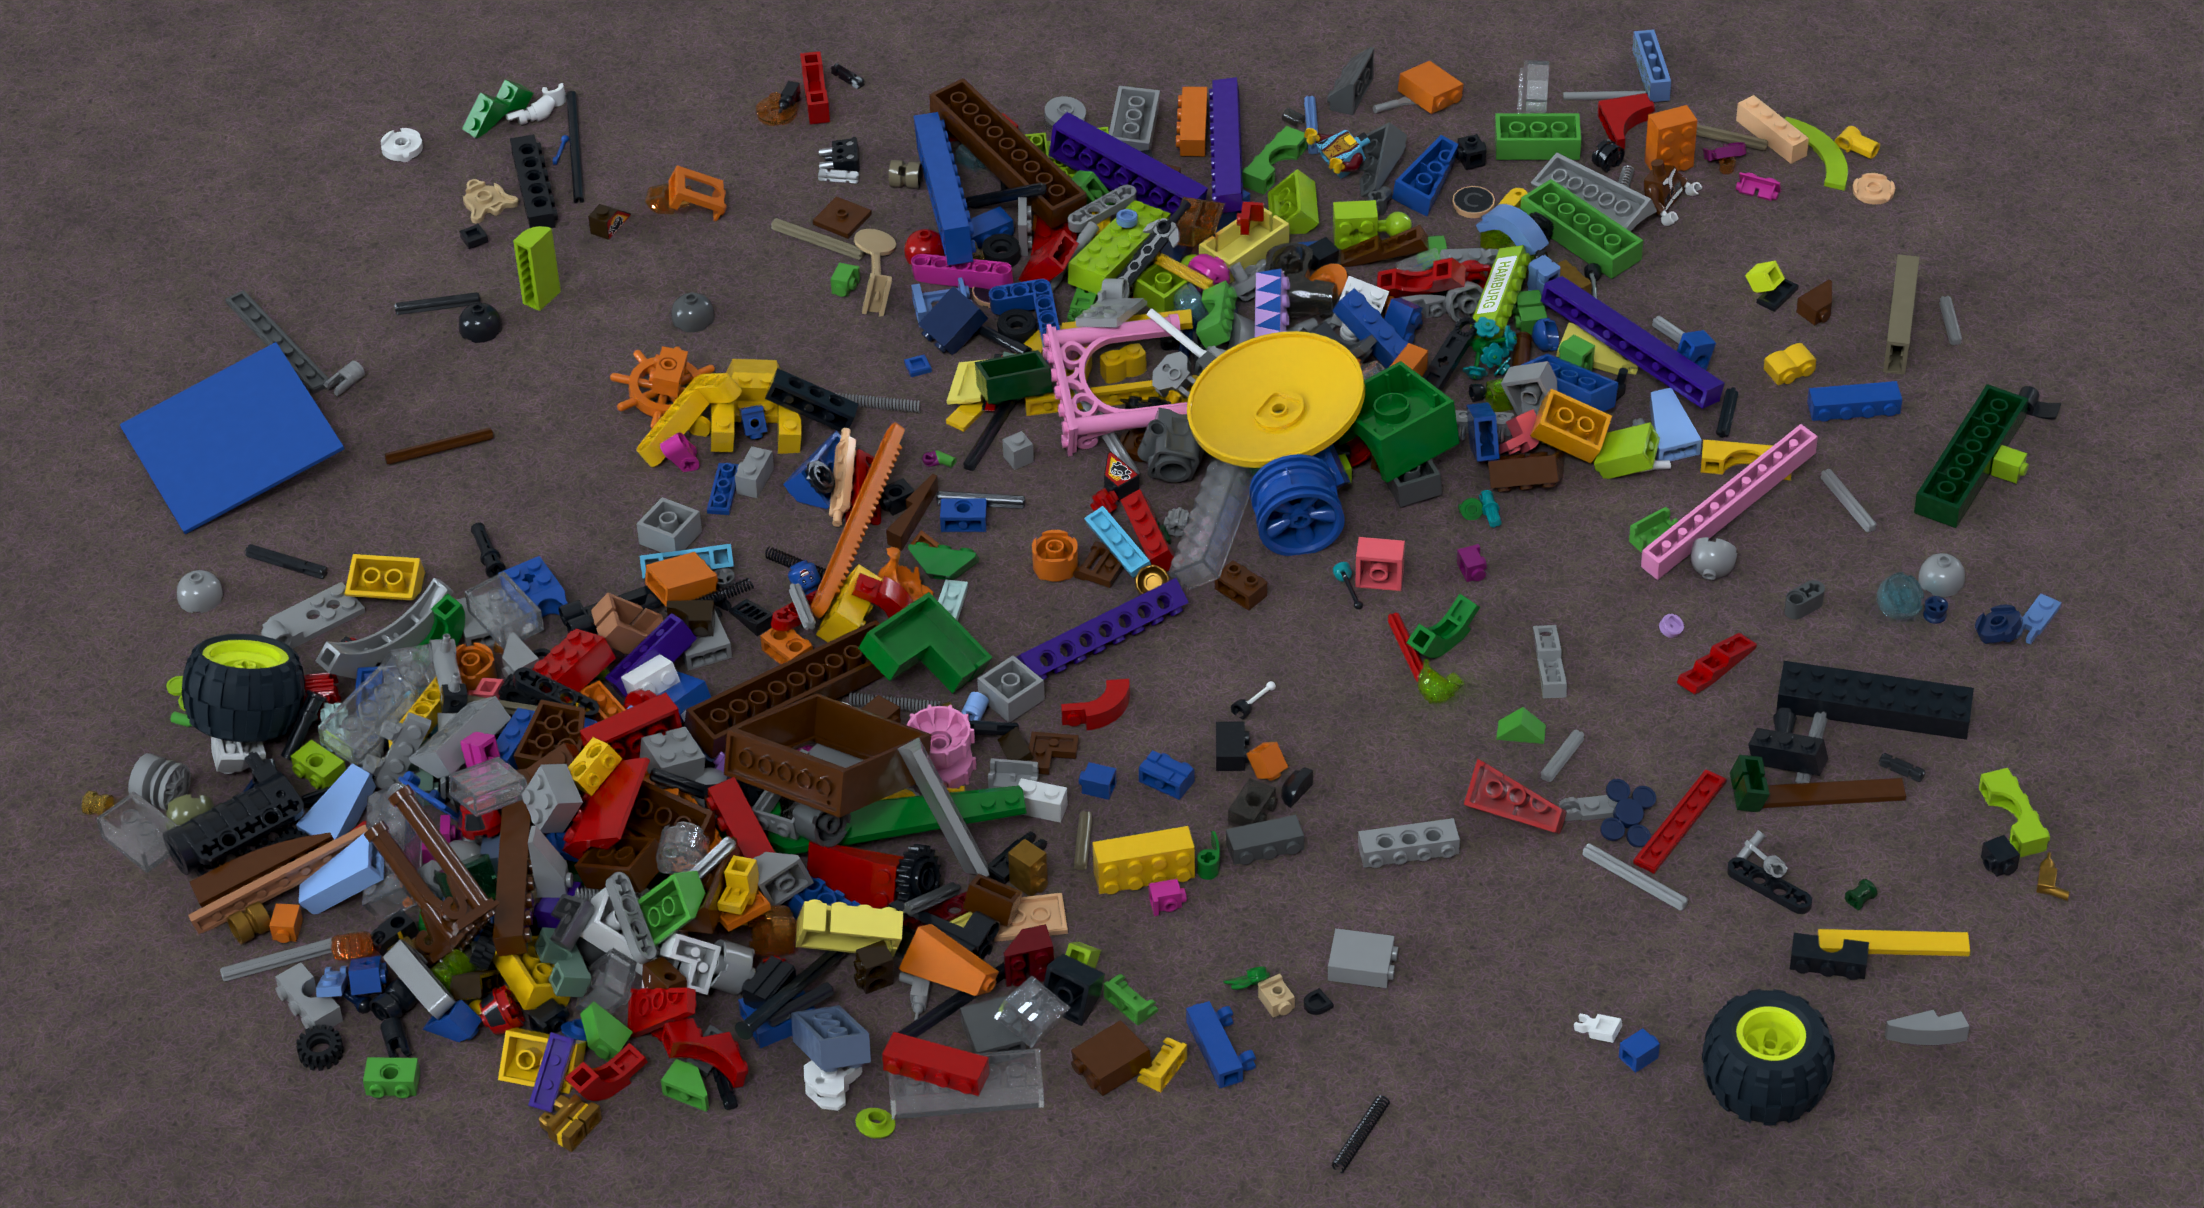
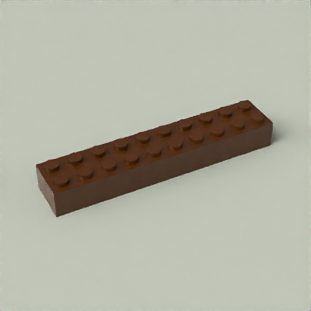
(1006, 151)
(826, 670)

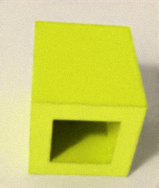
(1765, 276)

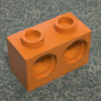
(784, 645)

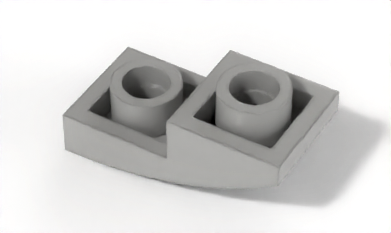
(1432, 304)

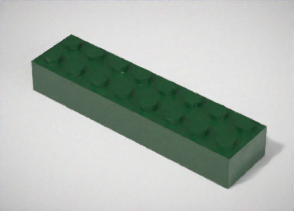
(1970, 456)

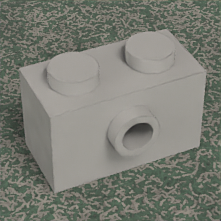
(754, 472)

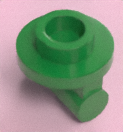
(1470, 508)

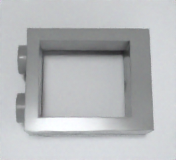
(771, 822)

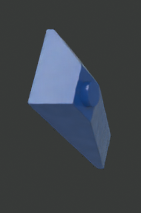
(800, 487)

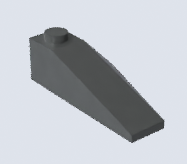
(1381, 155)

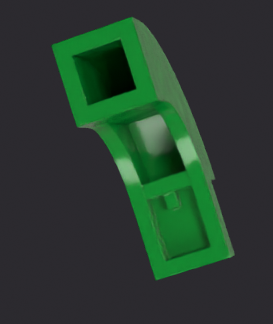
(1448, 632)

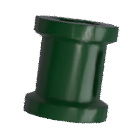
(1861, 894)

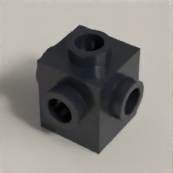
(1471, 152)

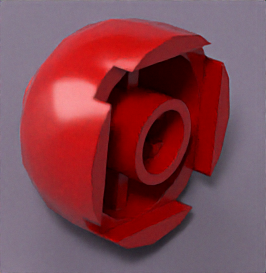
(923, 242)

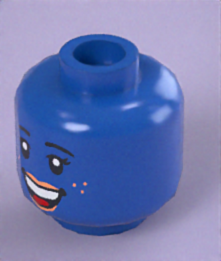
(806, 575)

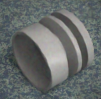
(159, 780)

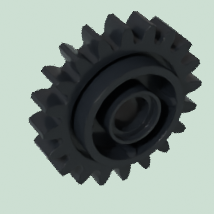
(917, 872)

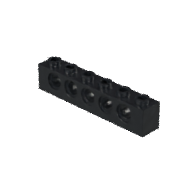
(532, 181)

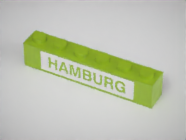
(1503, 287)

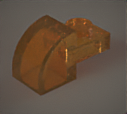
(658, 199)

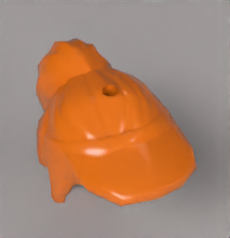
(903, 576)

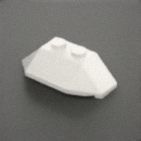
(231, 755)

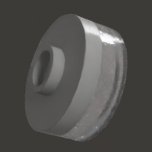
(1058, 107)

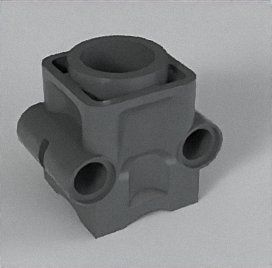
(1170, 447)

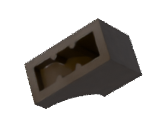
(696, 614)

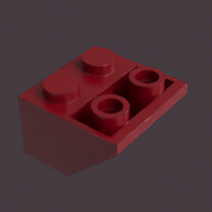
(1029, 949)

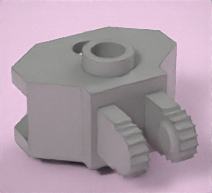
(1174, 376)

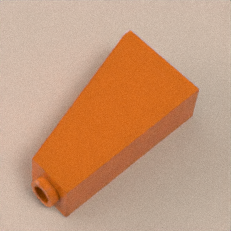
(946, 962)

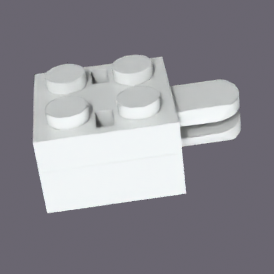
(1374, 295)

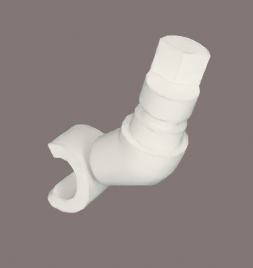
(541, 108)

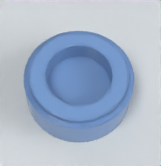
(1127, 218)

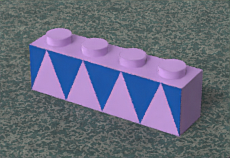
(1271, 302)

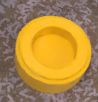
(701, 427)

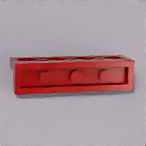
(859, 475)

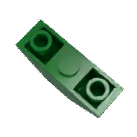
(943, 561)

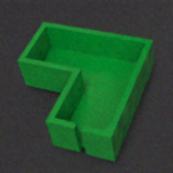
(928, 635)

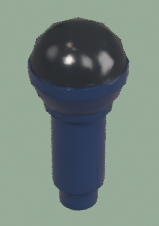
(361, 1003)

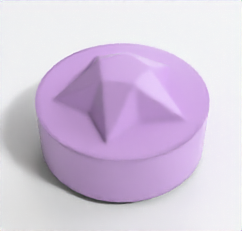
(1671, 625)

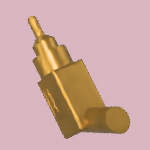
(2047, 880)

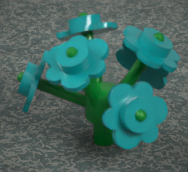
(1491, 350)

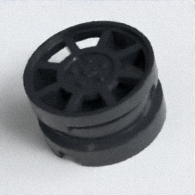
(1608, 155)

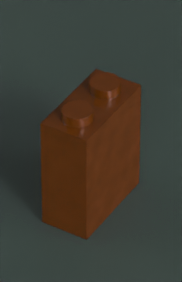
(1110, 1058)

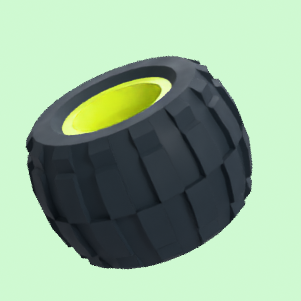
(243, 687)
(1768, 1056)

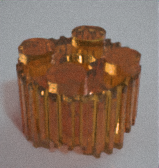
(773, 931)

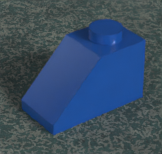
(456, 1024)

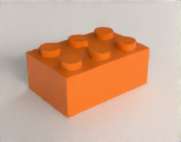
(1671, 138)

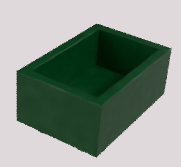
(1013, 377)

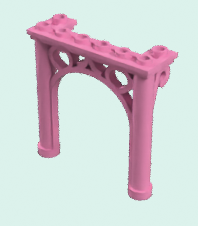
(1064, 346)

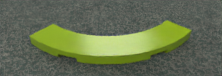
(1828, 151)

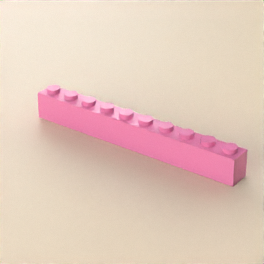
(1729, 501)

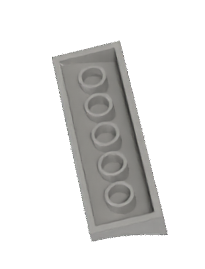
(1599, 191)
(943, 808)

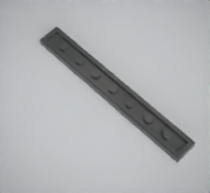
(270, 333)

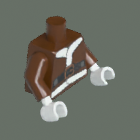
(1664, 187)

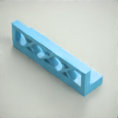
(1117, 541)

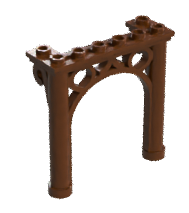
(446, 924)

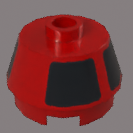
(474, 826)
(501, 1011)

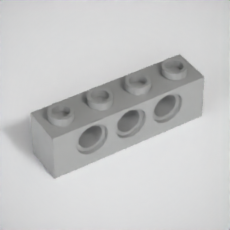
(1408, 843)

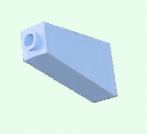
(1673, 427)
(340, 805)
(342, 877)

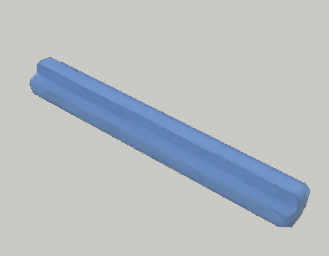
(1311, 120)

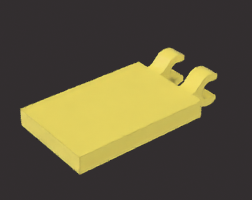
(1604, 356)

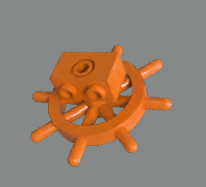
(666, 377)

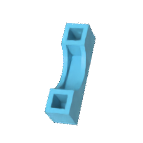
(714, 556)

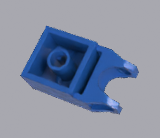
(539, 585)

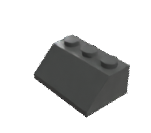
(1353, 83)

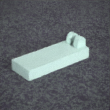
(953, 596)

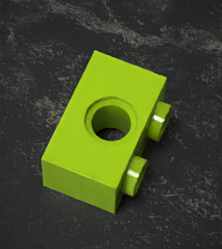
(317, 765)

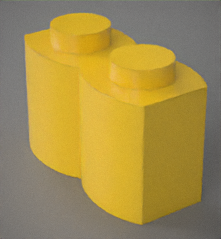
(1123, 363)
(1790, 364)

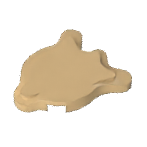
(486, 199)

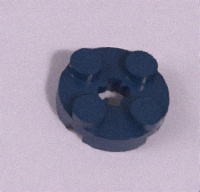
(1999, 624)

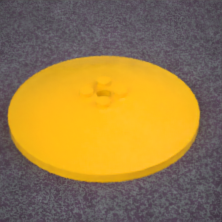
(1289, 371)

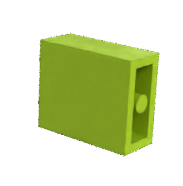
(1627, 451)

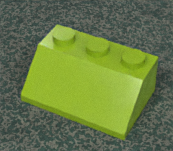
(1295, 202)

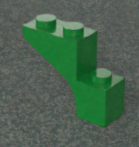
(491, 109)

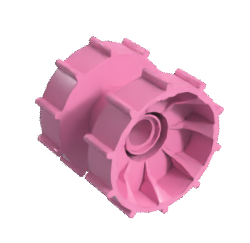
(949, 742)

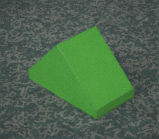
(1521, 727)

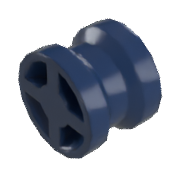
(1935, 609)

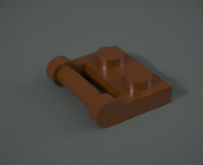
(1106, 569)

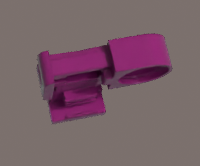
(1727, 150)

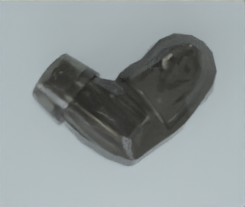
(1305, 296)

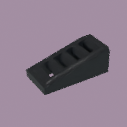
(754, 625)

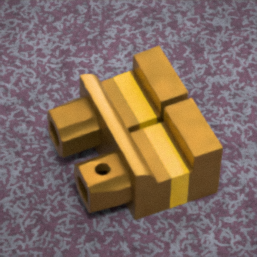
(571, 1121)

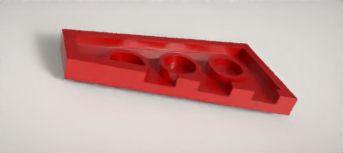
(654, 1007)

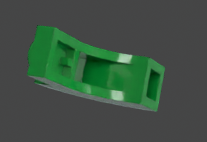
(448, 619)

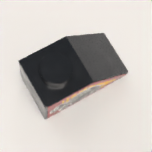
(1120, 477)

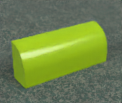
(537, 266)

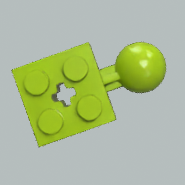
(1359, 221)
(1159, 286)

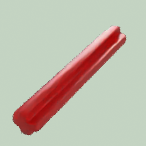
(1402, 636)

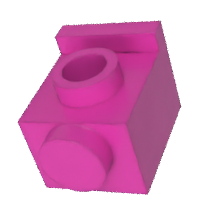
(1166, 896)

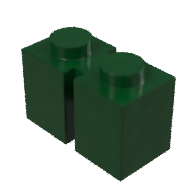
(1749, 783)

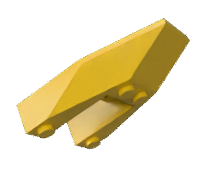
(754, 379)

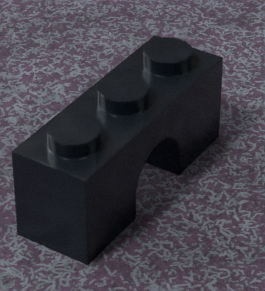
(1847, 962)

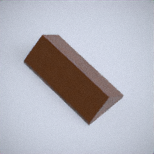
(657, 808)
(714, 886)

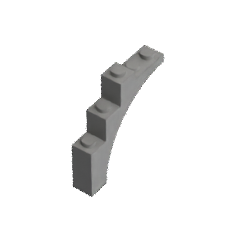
(406, 631)

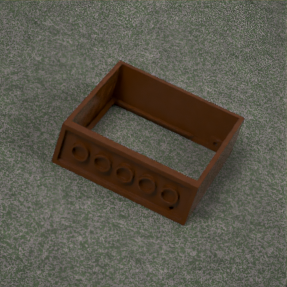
(767, 755)

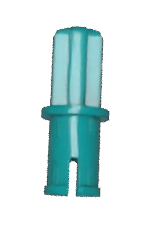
(1490, 508)

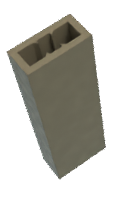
(1901, 314)

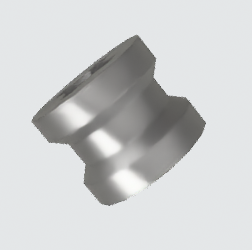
(725, 577)

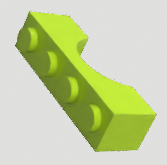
(2003, 790)

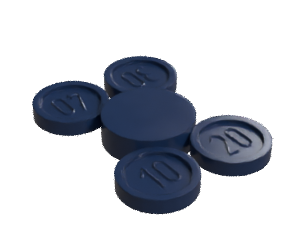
(1628, 813)

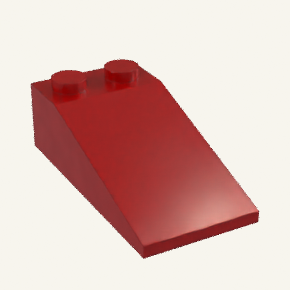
(856, 872)

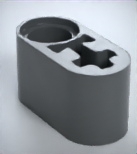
(1804, 599)

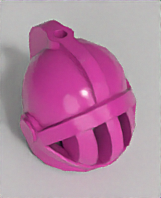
(1210, 267)

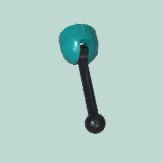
(1346, 574)

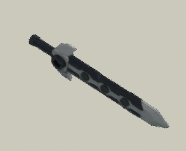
(1161, 233)

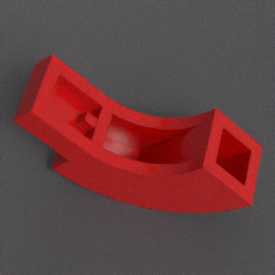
(883, 593)
(1101, 710)
(608, 1079)

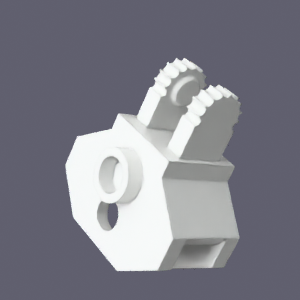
(829, 1085)

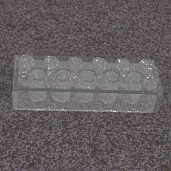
(389, 894)
(1012, 1085)

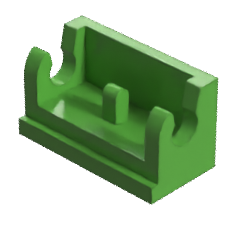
(1650, 528)
(1128, 1001)

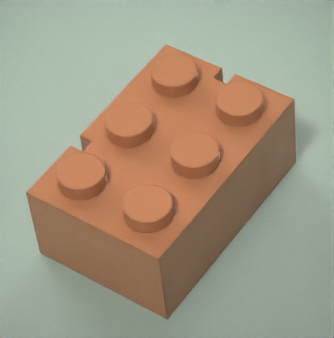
(613, 618)

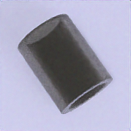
(1292, 117)

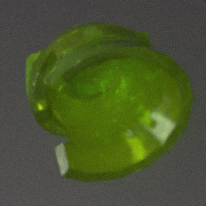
(1436, 687)

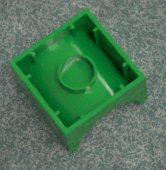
(1403, 421)

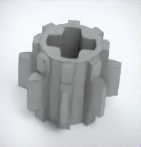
(1176, 521)

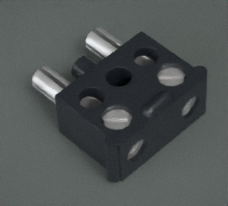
(841, 156)

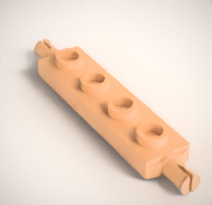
(843, 475)

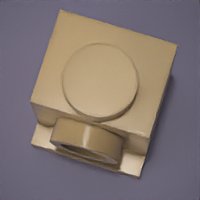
(1276, 996)

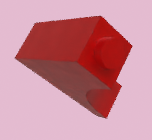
(1622, 114)

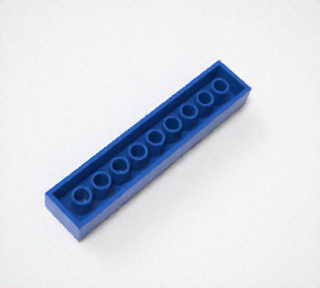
(944, 188)

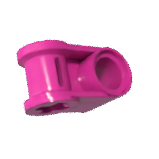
(680, 452)

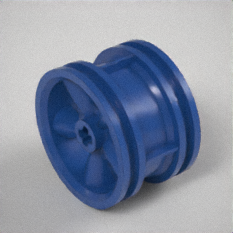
(1299, 525)

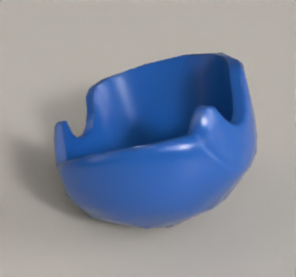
(1545, 332)

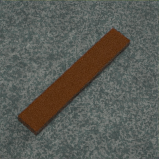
(1835, 793)

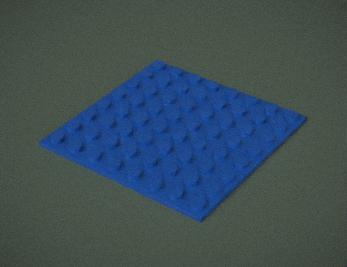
(231, 437)

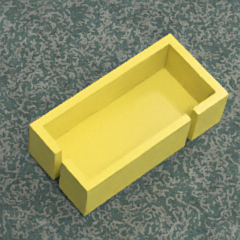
(1249, 248)
(847, 927)

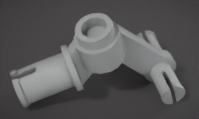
(1772, 864)

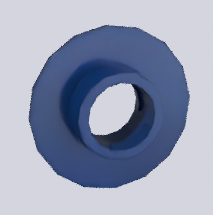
(574, 1029)

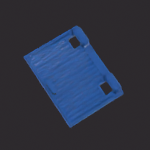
(433, 797)

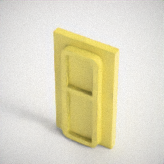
(964, 385)

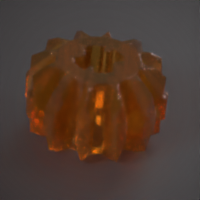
(352, 945)

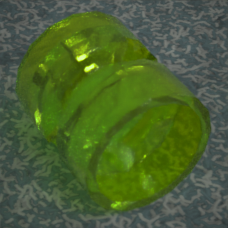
(452, 964)

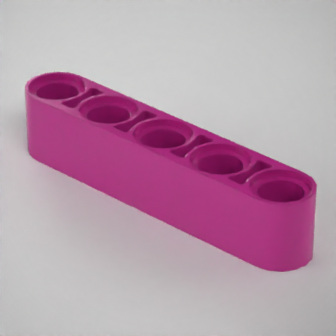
(979, 273)

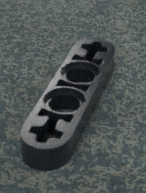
(557, 691)
(1768, 887)

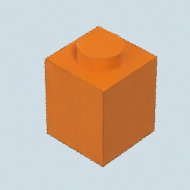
(1267, 761)
(286, 922)

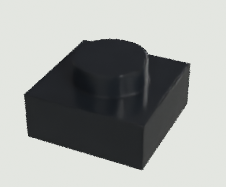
(473, 236)

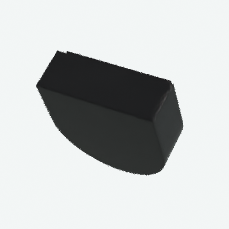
(1317, 1002)

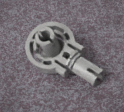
(1246, 279)

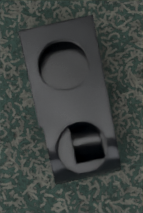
(393, 930)

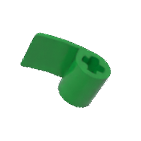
(1209, 860)

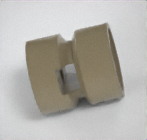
(912, 171)

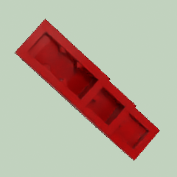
(1718, 662)

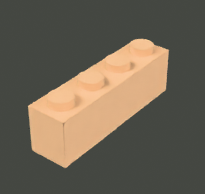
(1769, 125)

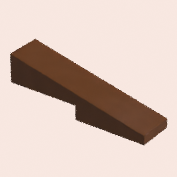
(1375, 249)
(916, 504)

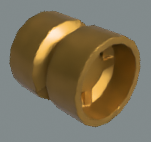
(247, 924)

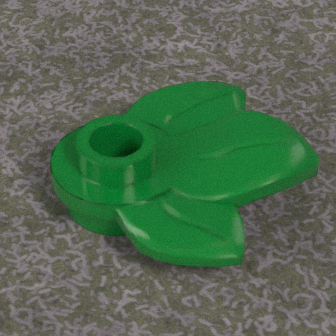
(1253, 977)

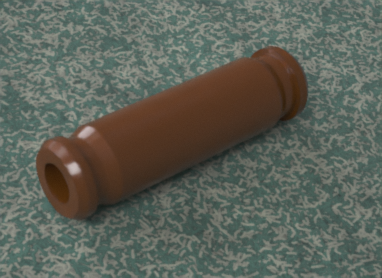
(1522, 349)

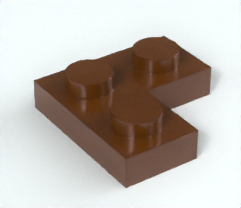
(1049, 745)

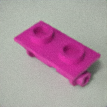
(1749, 183)

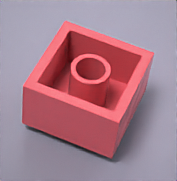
(1379, 563)

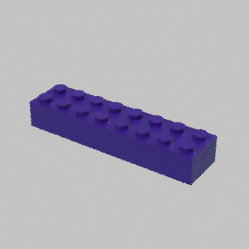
(1119, 164)

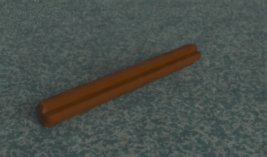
(438, 445)

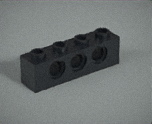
(811, 400)

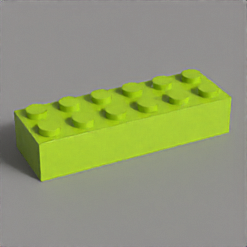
(1111, 249)

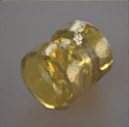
(96, 803)

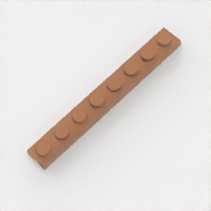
(271, 884)

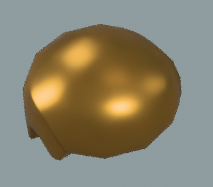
(1150, 578)

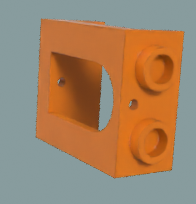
(679, 193)

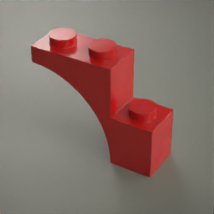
(720, 1050)

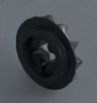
(825, 482)

